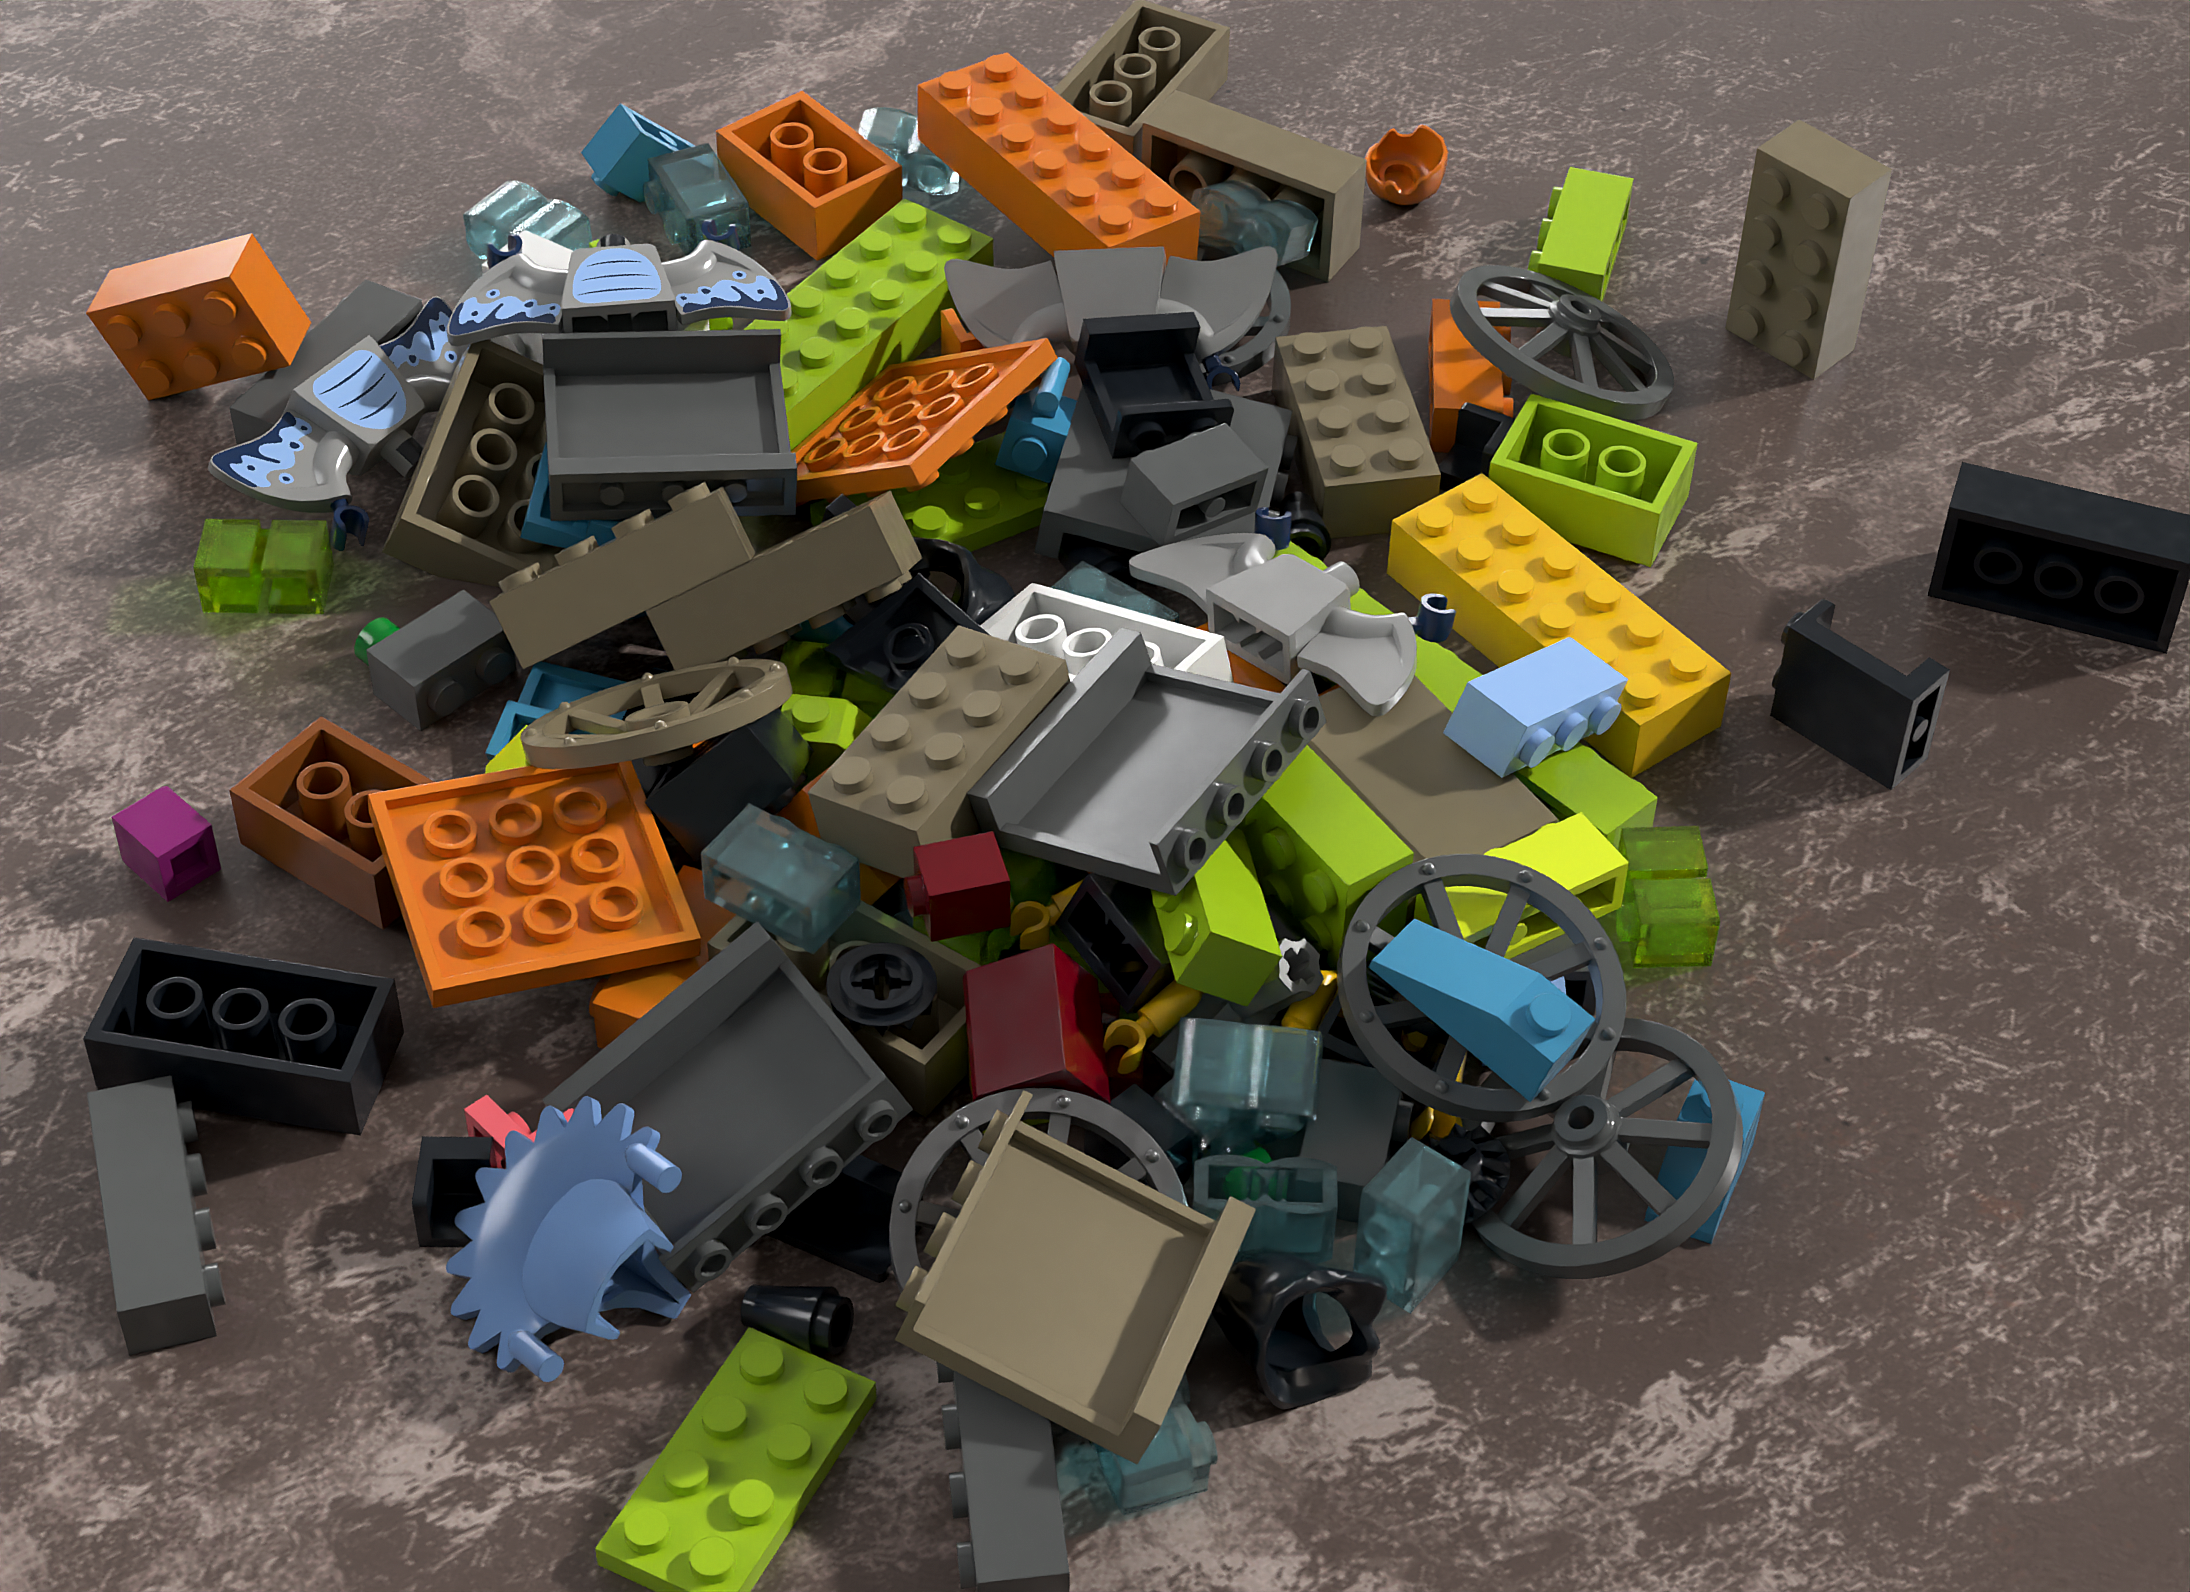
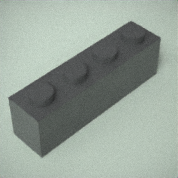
(364, 312)
(152, 1215)
(1004, 1491)

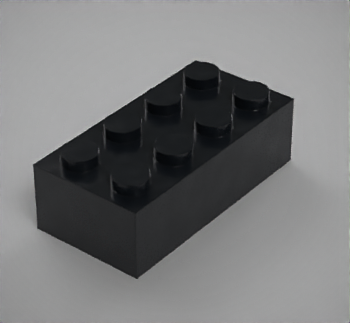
(2063, 557)
(248, 1034)

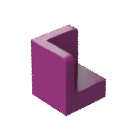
(166, 843)

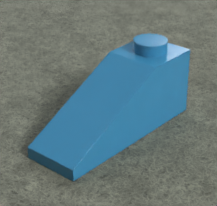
(1487, 1004)

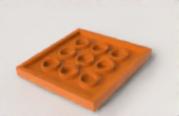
(915, 420)
(531, 879)

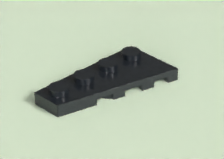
(898, 635)

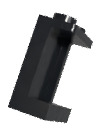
(1146, 381)
(1855, 700)

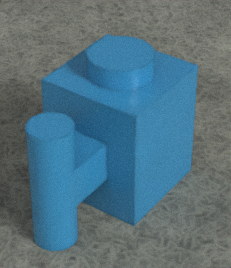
(1039, 426)

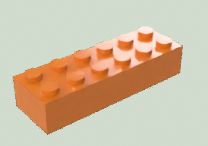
(1049, 163)

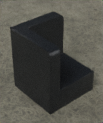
(1476, 442)
(447, 1185)

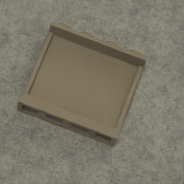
(1069, 1285)

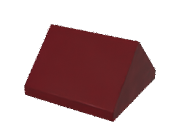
(1035, 1025)

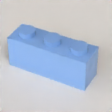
(1536, 707)

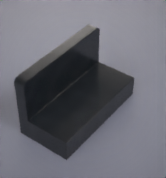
(848, 1220)

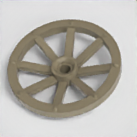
(660, 730)

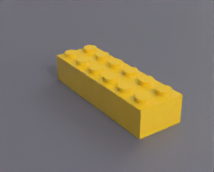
(1529, 588)

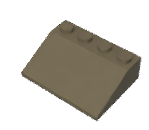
(478, 473)
(1423, 780)

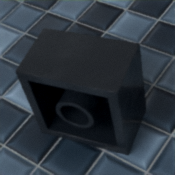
(727, 773)

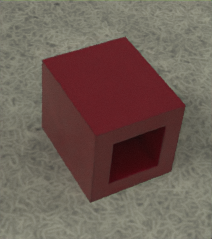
(959, 887)

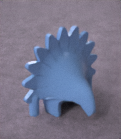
(564, 1236)

